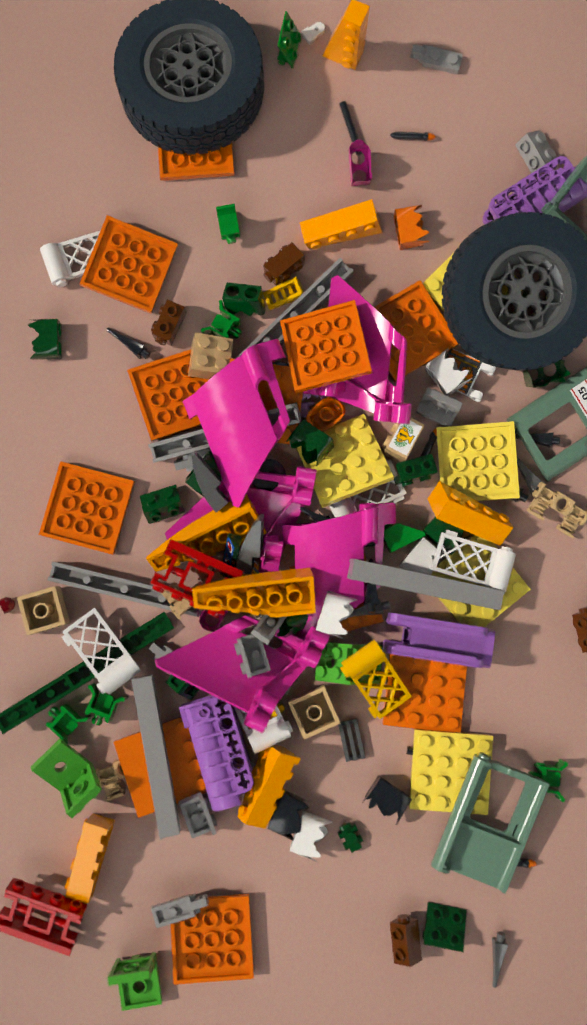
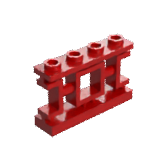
(203, 562)
(37, 930)

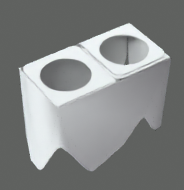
(445, 374)
(420, 558)
(335, 609)
(311, 831)

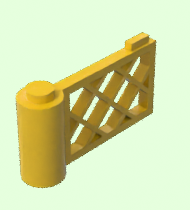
(365, 663)

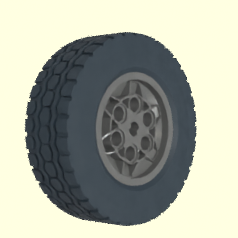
(186, 45)
(487, 261)

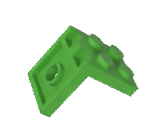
(340, 652)
(74, 780)
(129, 971)

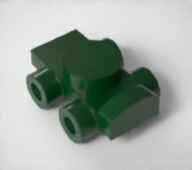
(352, 841)

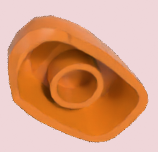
(326, 413)

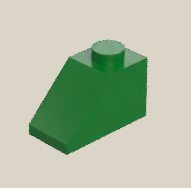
(399, 535)

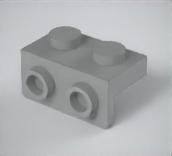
(535, 150)
(439, 407)
(252, 654)
(197, 816)

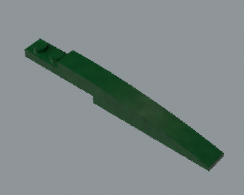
(81, 674)

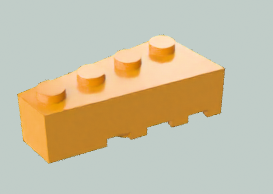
(349, 36)
(341, 225)
(468, 514)
(269, 777)
(89, 858)

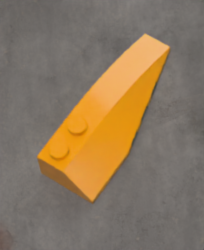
(208, 533)
(265, 593)

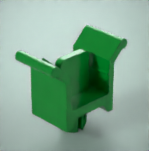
(228, 223)
(224, 323)
(102, 705)
(65, 721)
(551, 777)

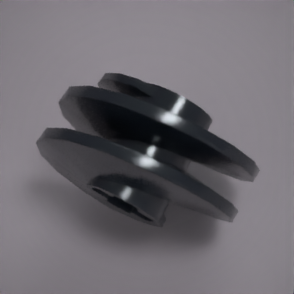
(270, 466)

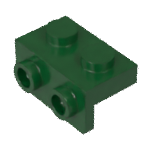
(414, 469)
(162, 504)

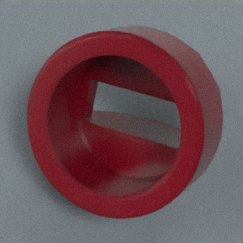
(7, 604)

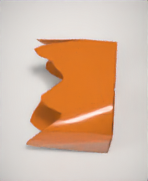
(409, 227)

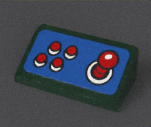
(232, 549)

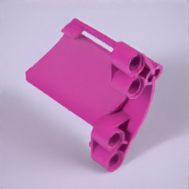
(374, 390)
(237, 418)
(278, 507)
(329, 547)
(216, 669)

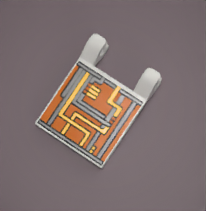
(466, 362)

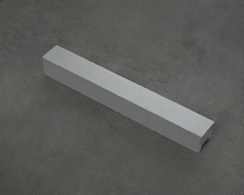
(309, 301)
(197, 440)
(425, 584)
(111, 586)
(156, 756)

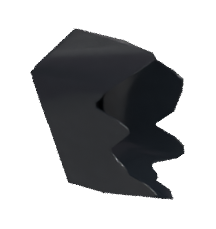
(387, 798)
(285, 817)

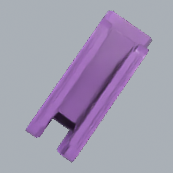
(538, 191)
(441, 641)
(216, 752)

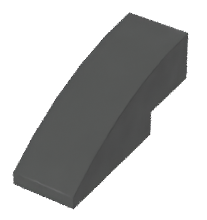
(208, 483)
(252, 546)

